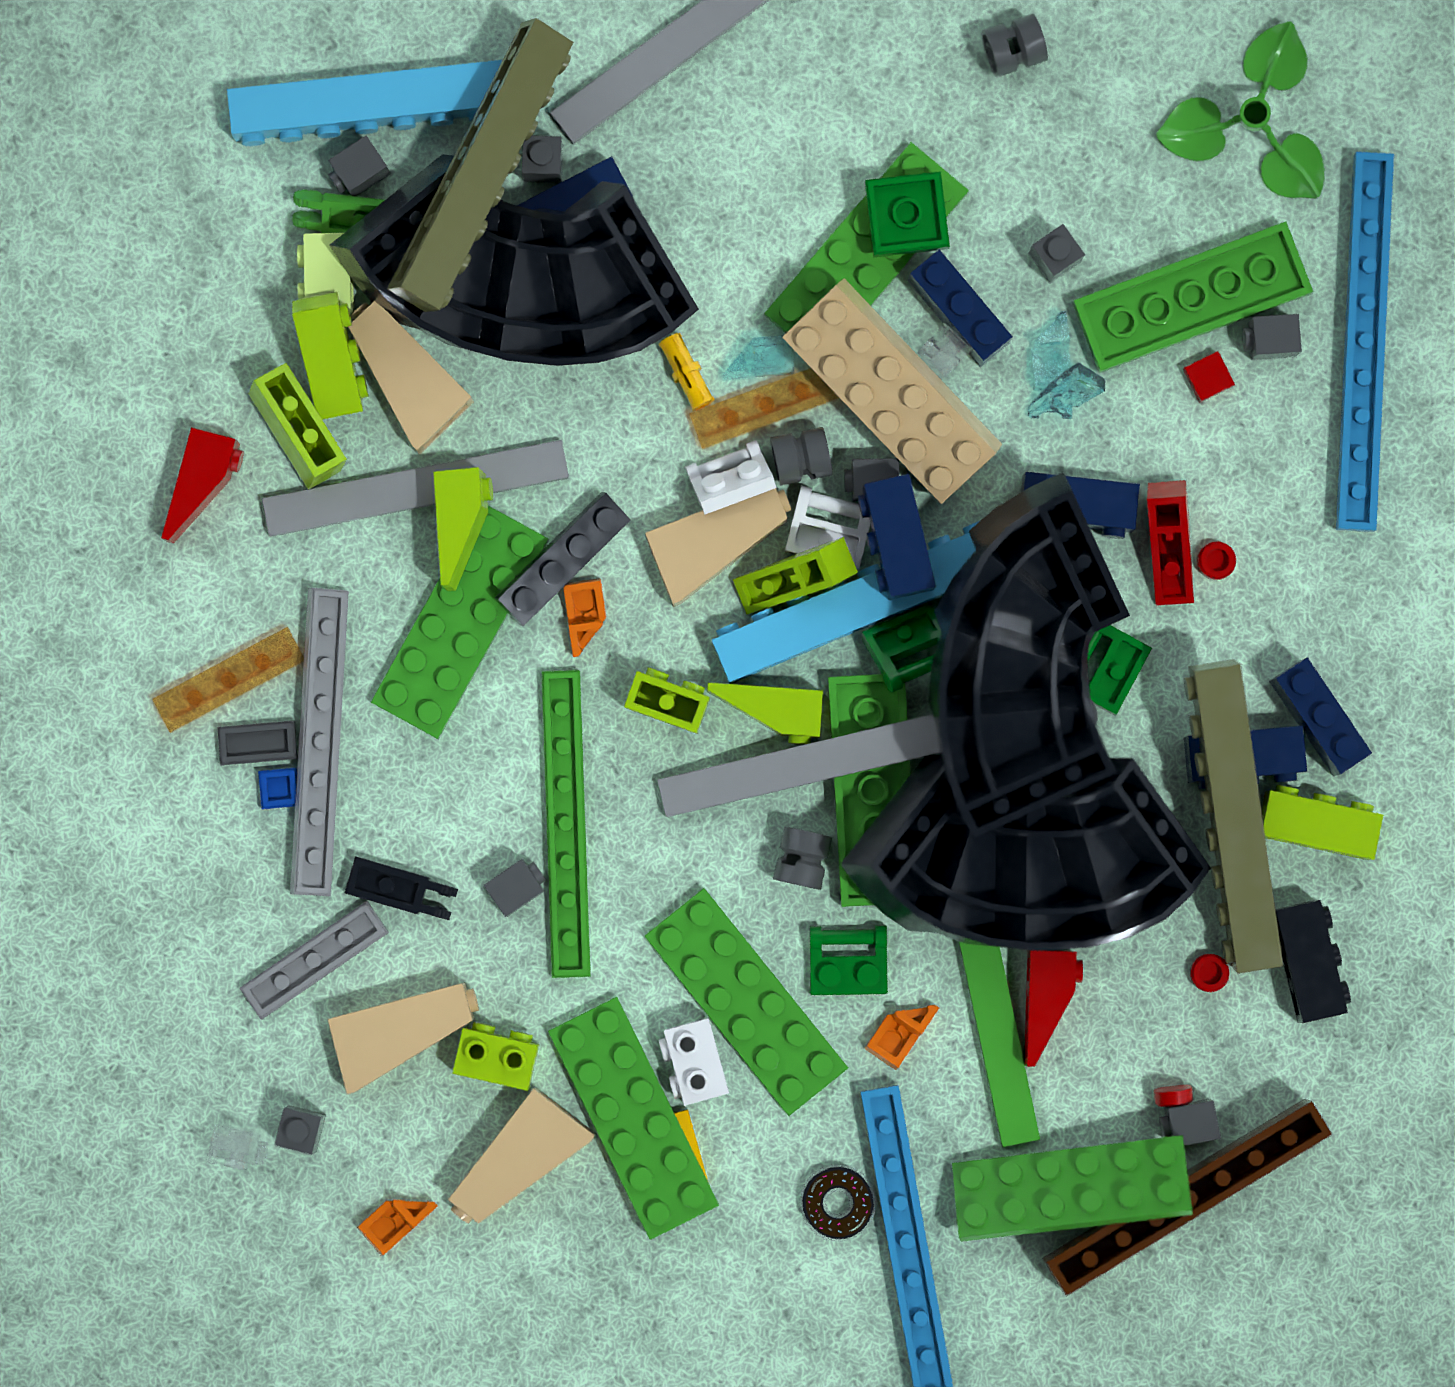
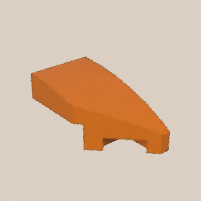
(584, 612)
(899, 1033)
(393, 1222)

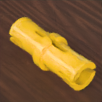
(686, 371)

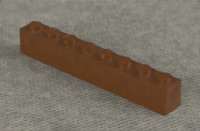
(1209, 1185)

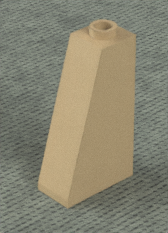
(411, 379)
(705, 545)
(394, 1032)
(523, 1152)

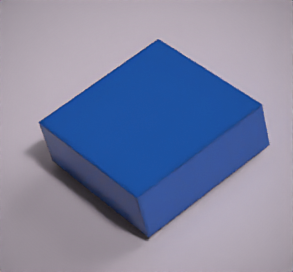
(278, 788)

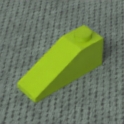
(460, 514)
(795, 576)
(782, 710)

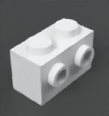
(695, 1062)

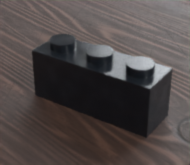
(1311, 961)

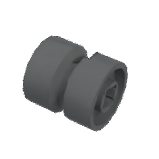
(1027, 41)
(801, 456)
(802, 858)

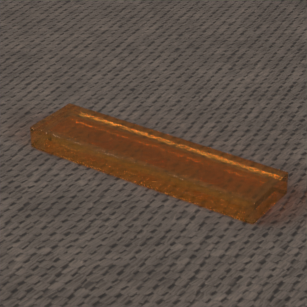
(760, 407)
(229, 680)

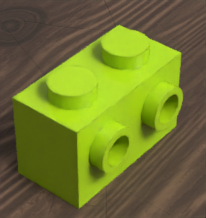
(667, 702)
(496, 1057)

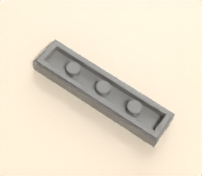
(314, 960)

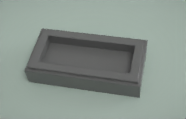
(257, 743)

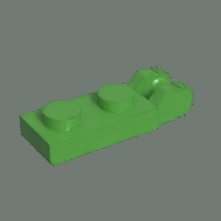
(338, 210)

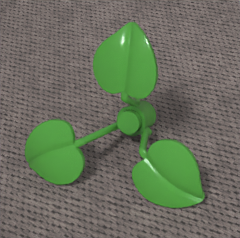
(1196, 132)

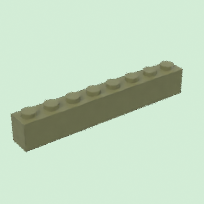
(481, 166)
(1234, 816)

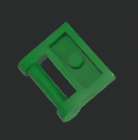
(901, 639)
(1117, 668)
(848, 973)

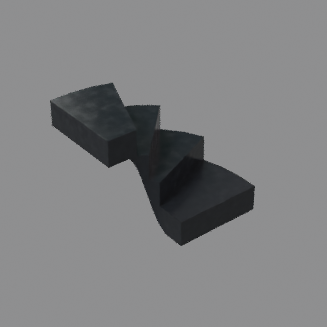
(537, 280)
(1015, 659)
(1047, 881)

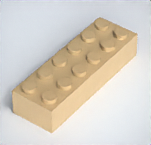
(892, 391)

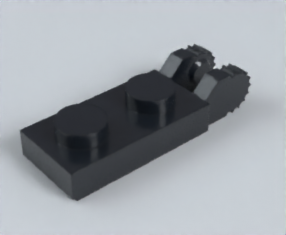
(395, 888)

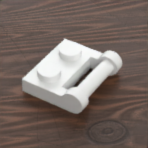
(731, 478)
(811, 532)

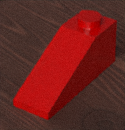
(202, 475)
(1170, 542)
(1049, 988)

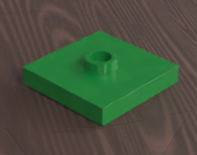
(907, 214)

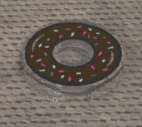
(842, 1225)

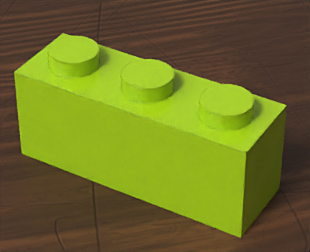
(329, 355)
(297, 426)
(1321, 823)

